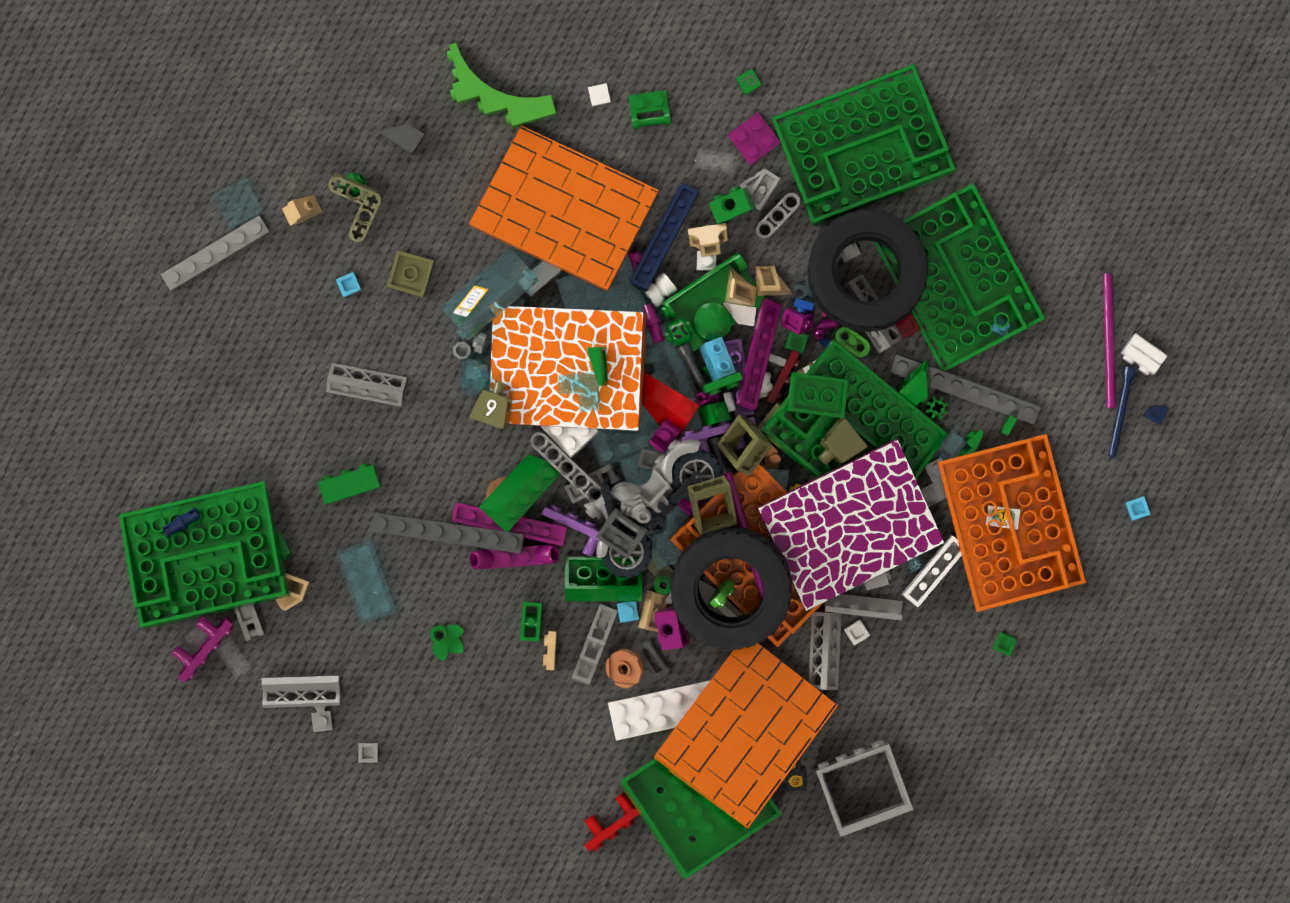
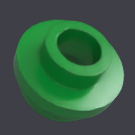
(657, 585)

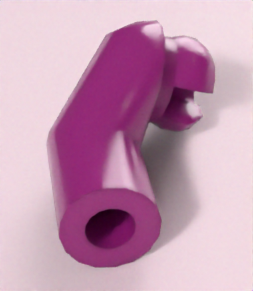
(823, 326)

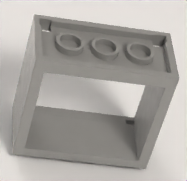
(875, 817)

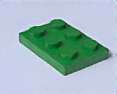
(817, 395)

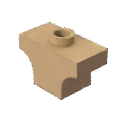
(301, 209)
(708, 238)

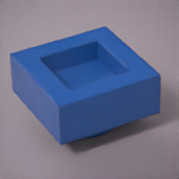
(803, 306)

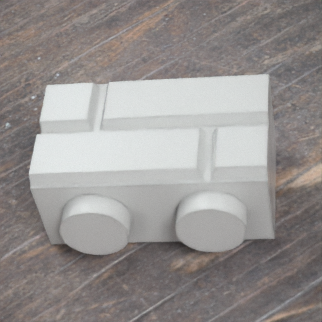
(1143, 354)

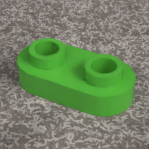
(851, 343)
(724, 590)

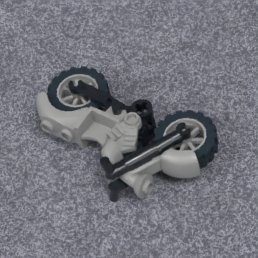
(651, 500)

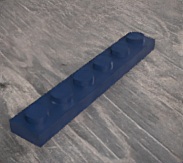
(664, 237)

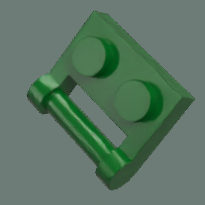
(649, 103)

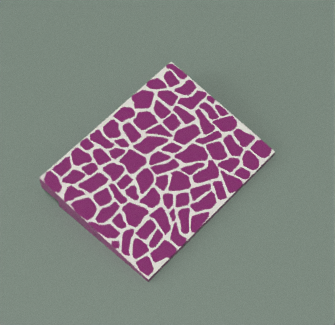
(851, 524)

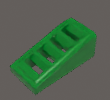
(599, 363)

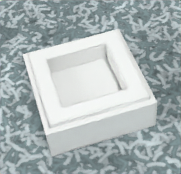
(599, 94)
(857, 632)

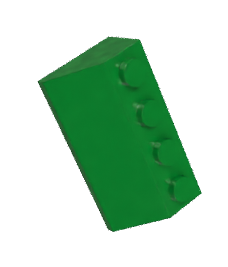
(519, 491)
(591, 581)

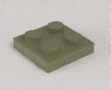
(410, 274)

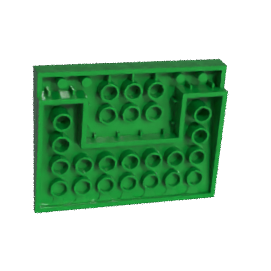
(863, 145)
(967, 279)
(871, 409)
(211, 566)

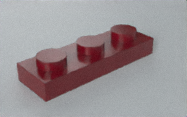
(784, 377)

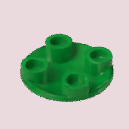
(712, 321)

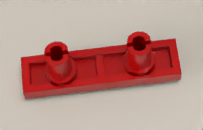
(601, 834)

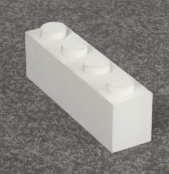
(933, 572)

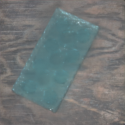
(366, 582)

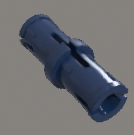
(181, 522)

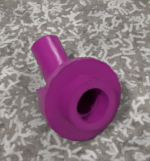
(635, 258)

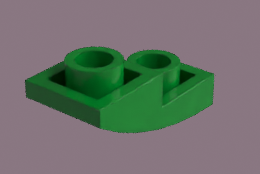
(973, 442)

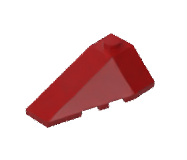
(667, 403)

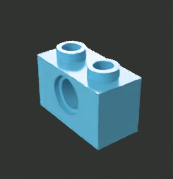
(717, 359)

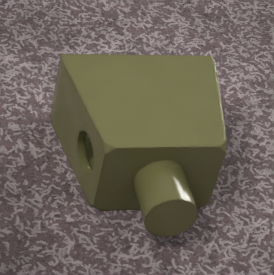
(841, 443)

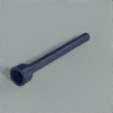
(1128, 375)

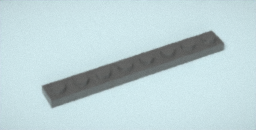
(970, 390)
(448, 533)

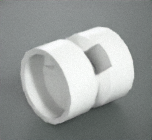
(660, 289)

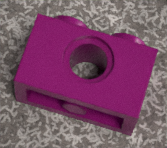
(670, 640)

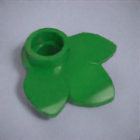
(449, 642)

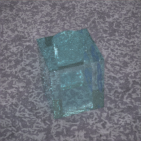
(951, 446)

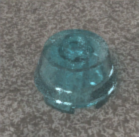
(475, 376)

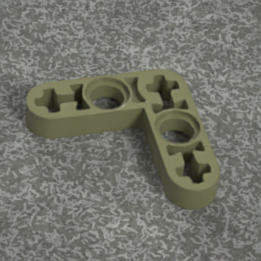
(362, 199)

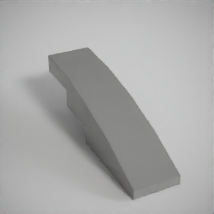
(594, 644)

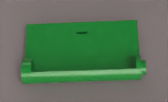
(706, 289)

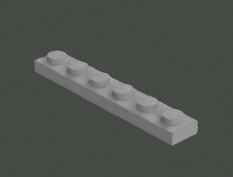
(215, 253)

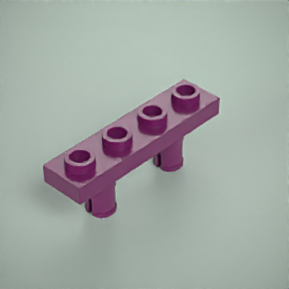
(213, 641)

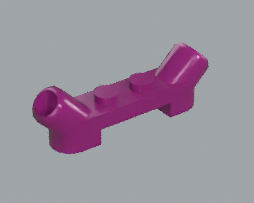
(501, 559)

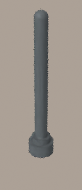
(685, 351)

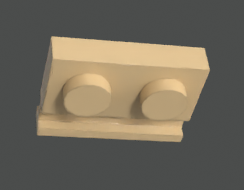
(549, 658)

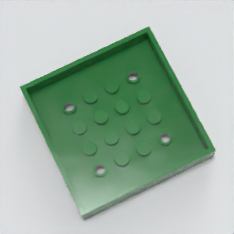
(686, 813)

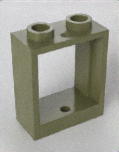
(758, 446)
(708, 489)

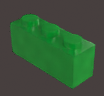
(349, 483)

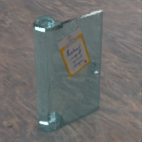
(489, 294)

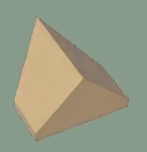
(769, 282)
(739, 290)
(297, 591)

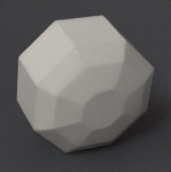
(462, 350)

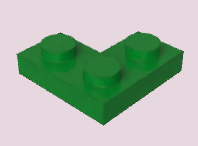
(729, 382)

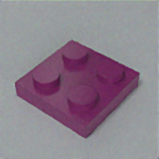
(754, 139)

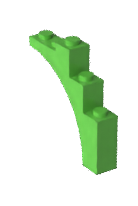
(470, 87)

